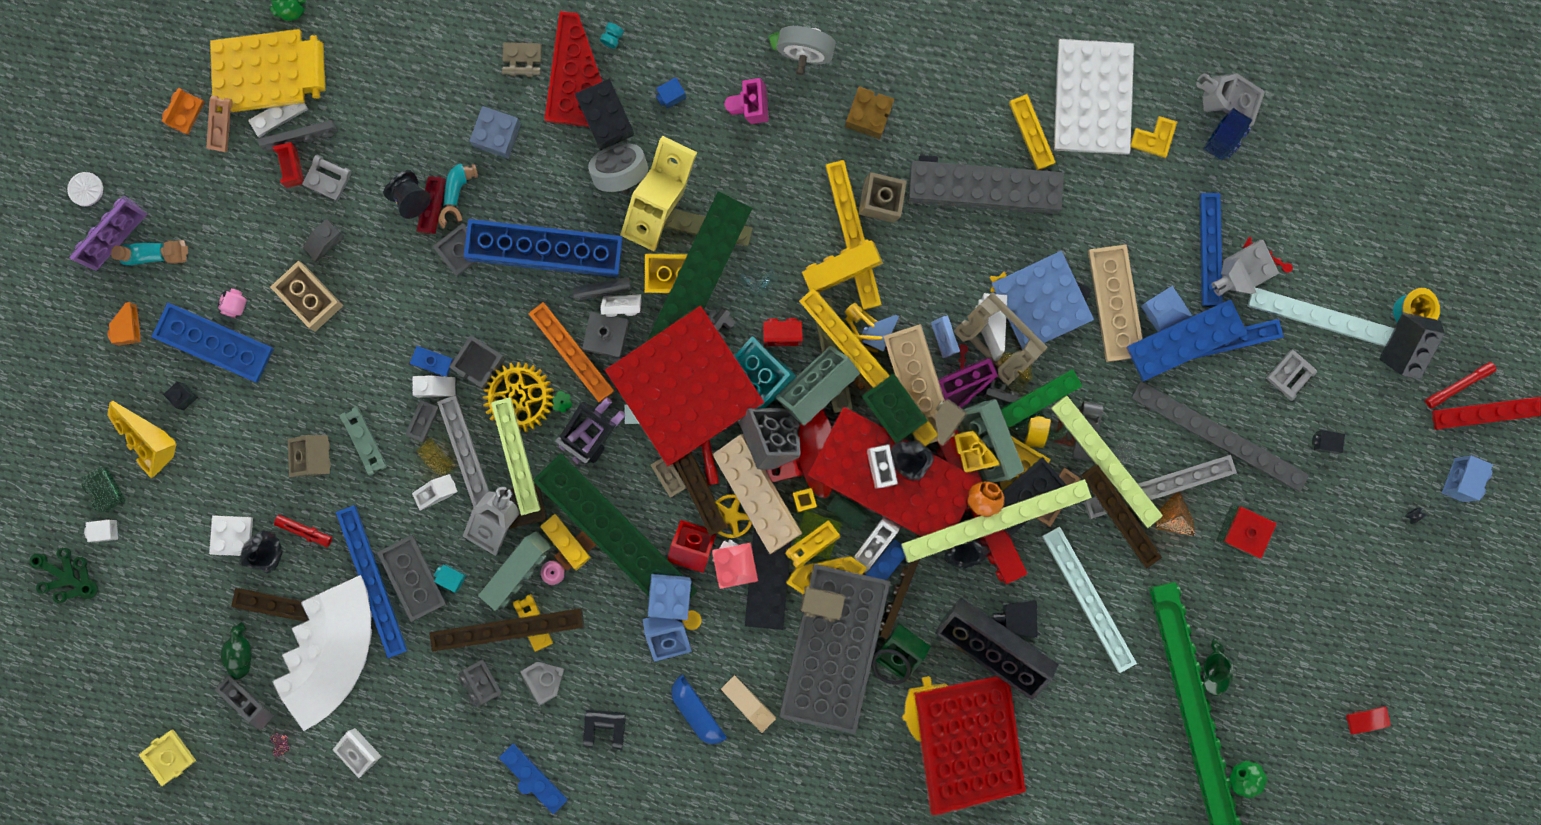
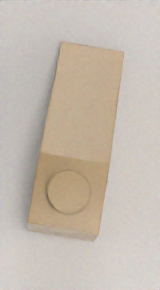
(748, 703)

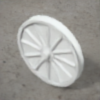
(85, 189)

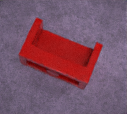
(289, 165)

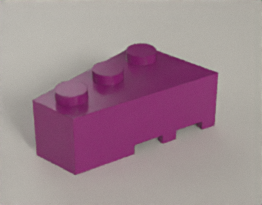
(967, 382)

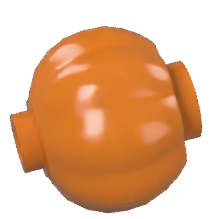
(986, 499)

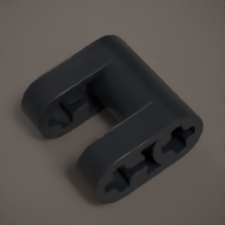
(604, 720)

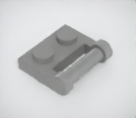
(325, 184)
(1287, 370)

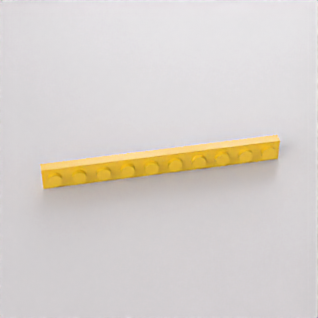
(855, 350)

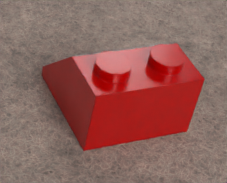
(782, 333)
(691, 546)

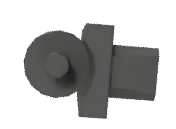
(722, 318)

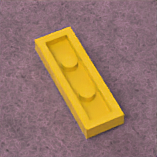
(565, 542)

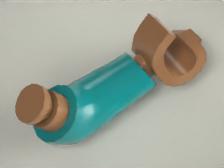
(455, 180)
(140, 253)

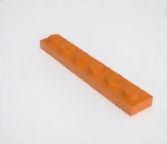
(571, 352)

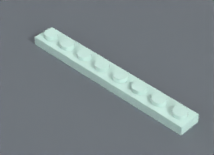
(1320, 317)
(1089, 600)

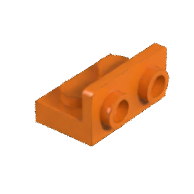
(182, 111)

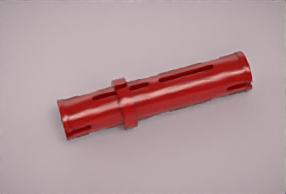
(310, 534)

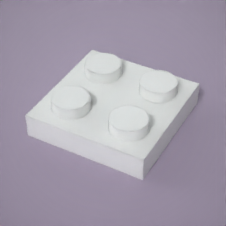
(621, 304)
(229, 534)

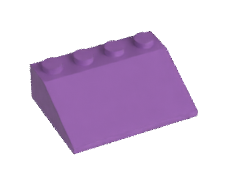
(109, 232)

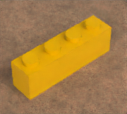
(842, 267)

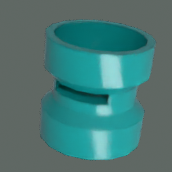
(611, 35)

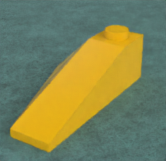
(149, 442)

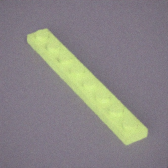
(1107, 461)

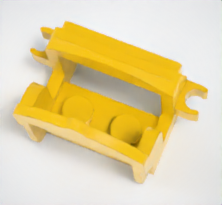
(910, 714)

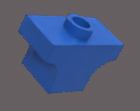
(431, 361)

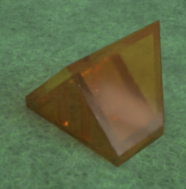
(1176, 516)

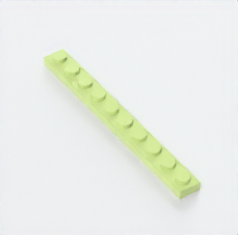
(1005, 518)

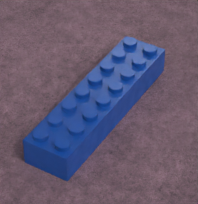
(543, 248)

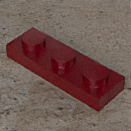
(429, 218)

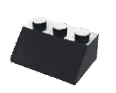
(1412, 345)

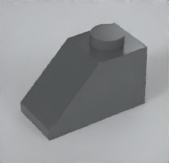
(322, 240)

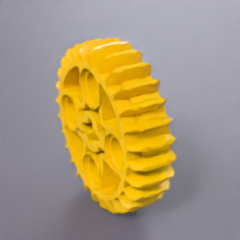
(514, 389)

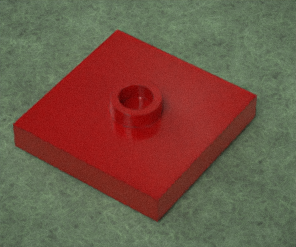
(1250, 532)

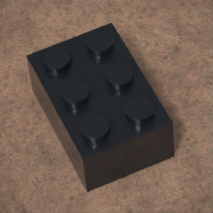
(604, 114)

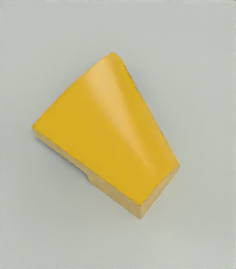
(974, 452)

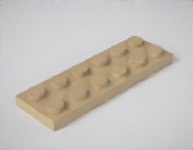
(1115, 300)
(916, 370)
(757, 495)

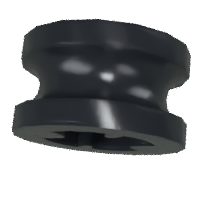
(1415, 515)

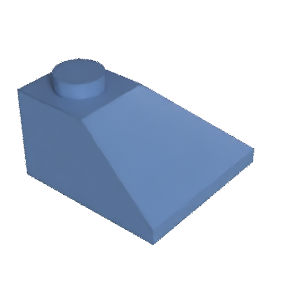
(1166, 309)
(665, 637)

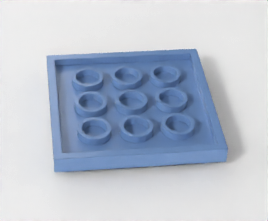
(1044, 299)

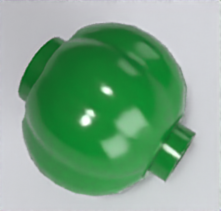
(287, 9)
(1248, 779)

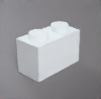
(882, 466)

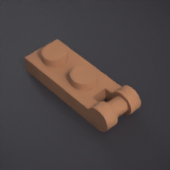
(218, 124)

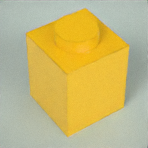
(804, 500)

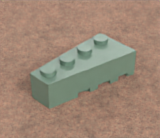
(515, 570)

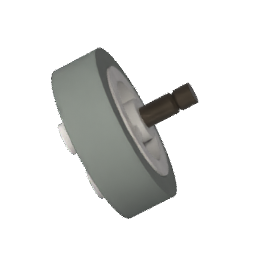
(805, 46)

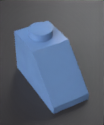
(881, 328)

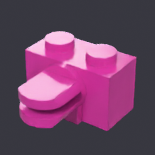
(750, 101)

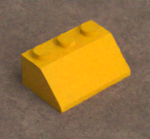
(662, 271)

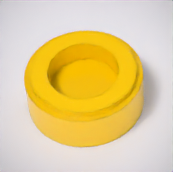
(693, 620)

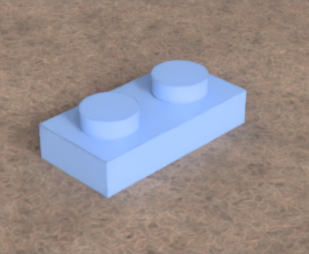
(945, 336)

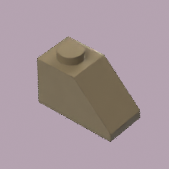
(948, 419)

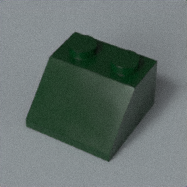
(907, 644)

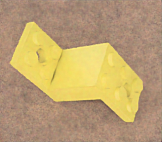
(658, 193)

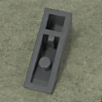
(244, 703)

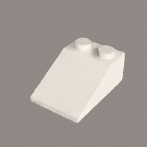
(995, 329)

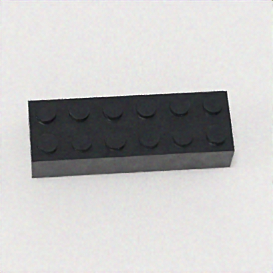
(997, 648)

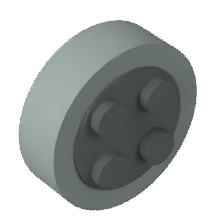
(618, 167)

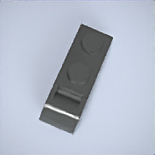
(1093, 414)

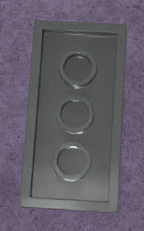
(412, 578)

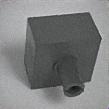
(605, 335)

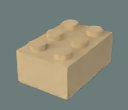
(306, 296)

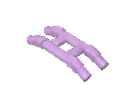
(580, 430)

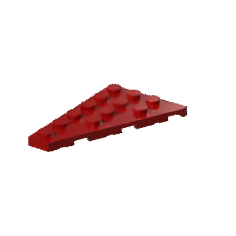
(571, 71)

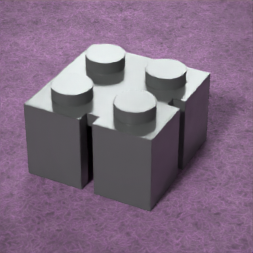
(477, 362)

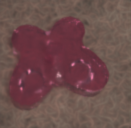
(281, 744)

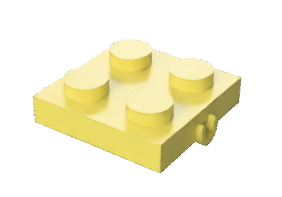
(167, 757)

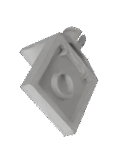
(1230, 92)
(1246, 270)
(491, 520)

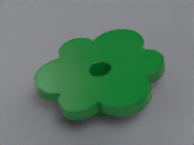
(565, 402)

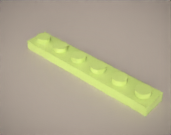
(515, 456)

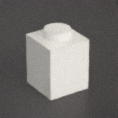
(101, 531)

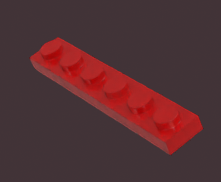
(1486, 413)

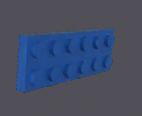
(1186, 340)
(212, 342)

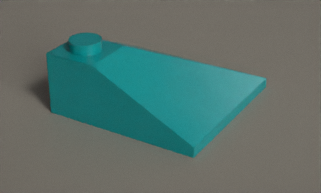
(764, 370)

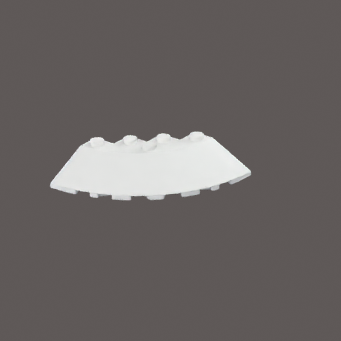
(329, 652)

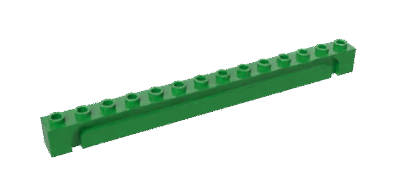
(1193, 704)

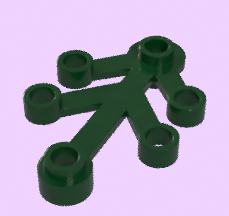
(66, 577)

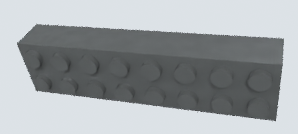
(985, 187)

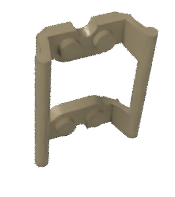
(1017, 361)

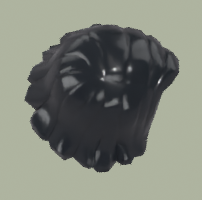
(911, 459)
(261, 552)
(967, 554)

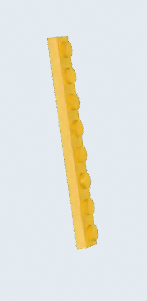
(851, 229)

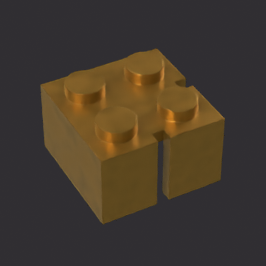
(869, 113)

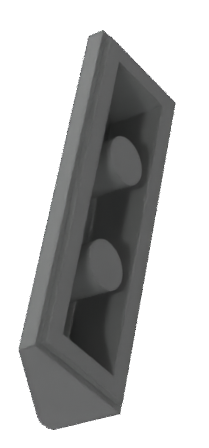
(602, 289)

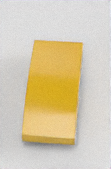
(1037, 432)

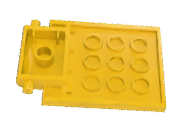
(267, 69)

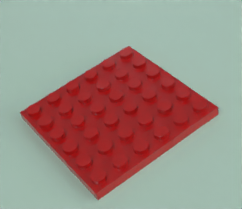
(684, 386)
(969, 744)

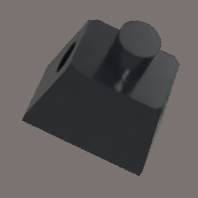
(1019, 618)

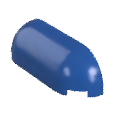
(696, 712)

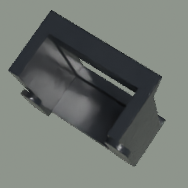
(598, 447)

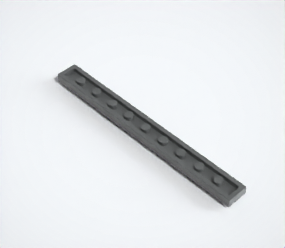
(1220, 436)

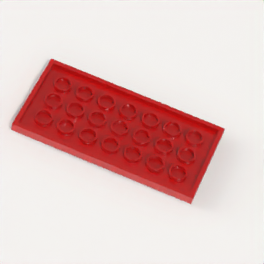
(919, 506)

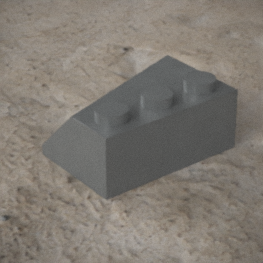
(771, 436)

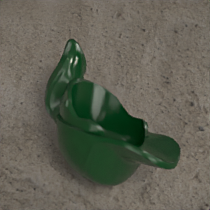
(236, 653)
(1217, 670)

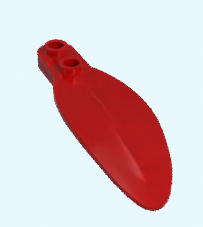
(812, 438)

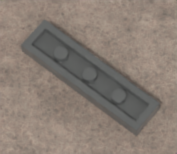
(304, 134)

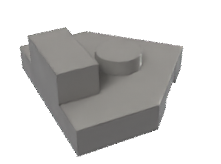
(542, 681)

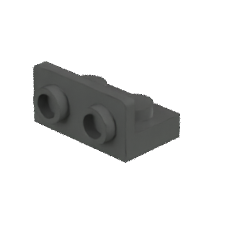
(479, 683)

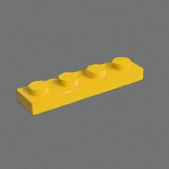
(1032, 132)

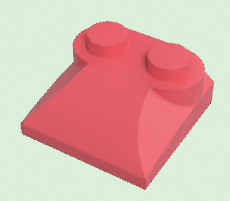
(735, 565)

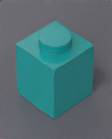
(449, 577)

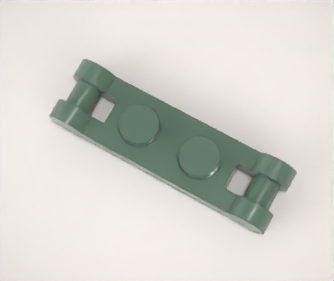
(363, 440)

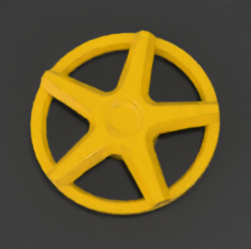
(732, 516)

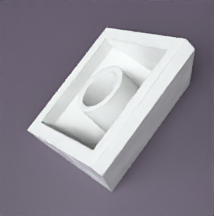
(356, 752)

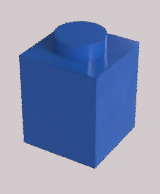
(670, 93)

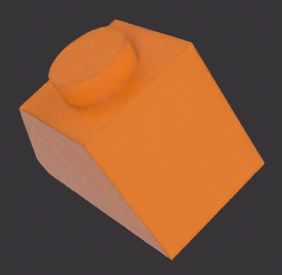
(125, 326)

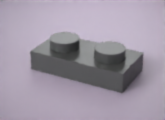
(422, 421)

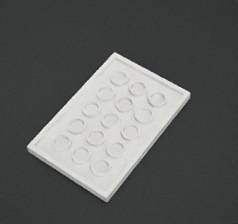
(1093, 96)

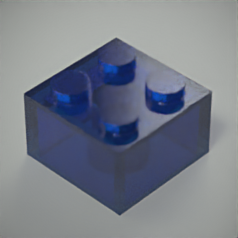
(1228, 134)

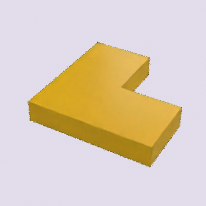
(1157, 142)

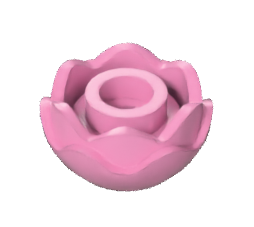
(558, 574)

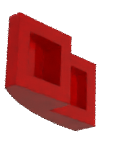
(1368, 720)

